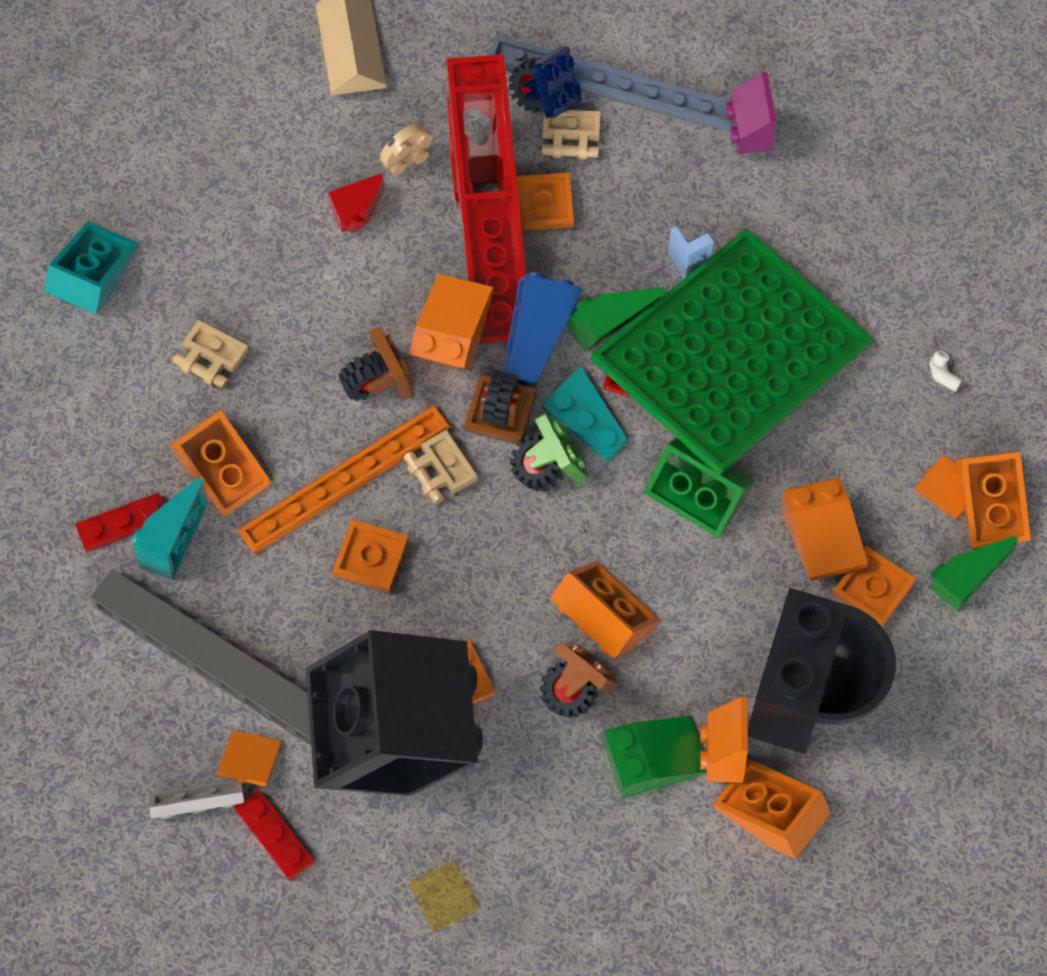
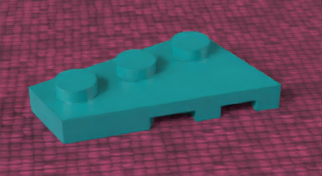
(586, 416)

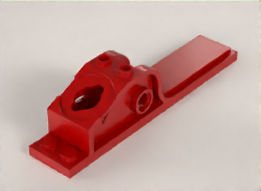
(490, 218)

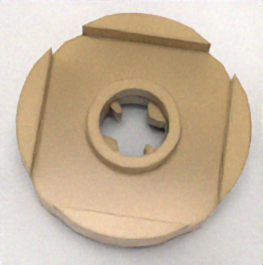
(409, 147)

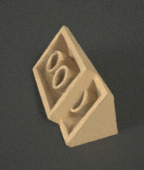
(350, 46)

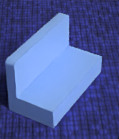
(688, 255)

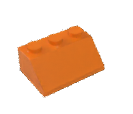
(604, 609)

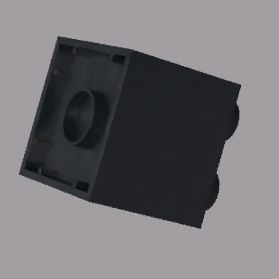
(392, 714)

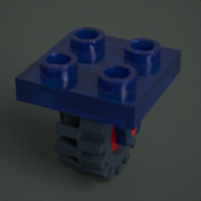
(547, 83)

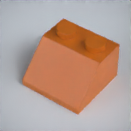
(725, 742)

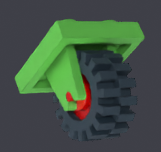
(544, 458)

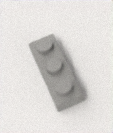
(195, 799)

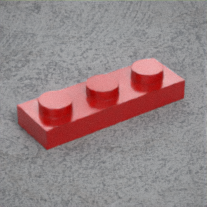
(117, 523)
(274, 835)

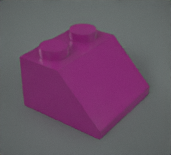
(752, 115)

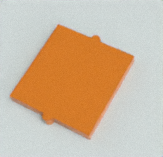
(942, 487)
(249, 758)

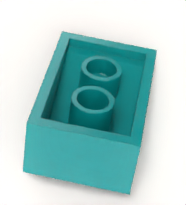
(89, 267)
(170, 530)

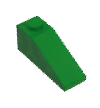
(968, 571)

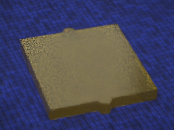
(443, 896)

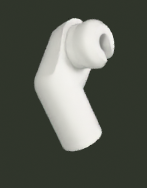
(941, 373)

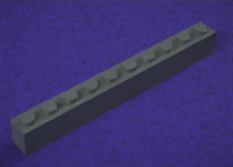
(205, 652)

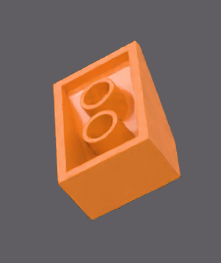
(452, 323)
(222, 459)
(993, 497)
(824, 528)
(774, 808)

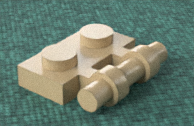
(572, 125)
(215, 347)
(447, 461)

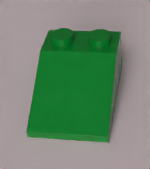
(607, 313)
(653, 754)

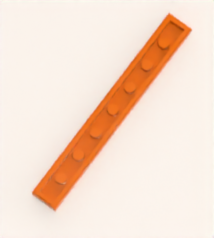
(342, 480)

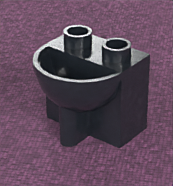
(822, 668)

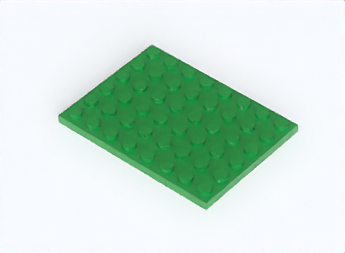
(732, 351)

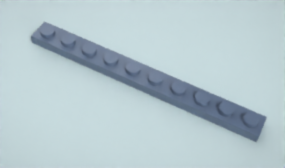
(627, 86)

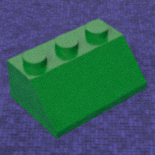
(696, 491)

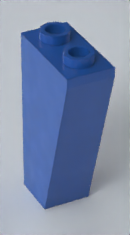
(537, 323)

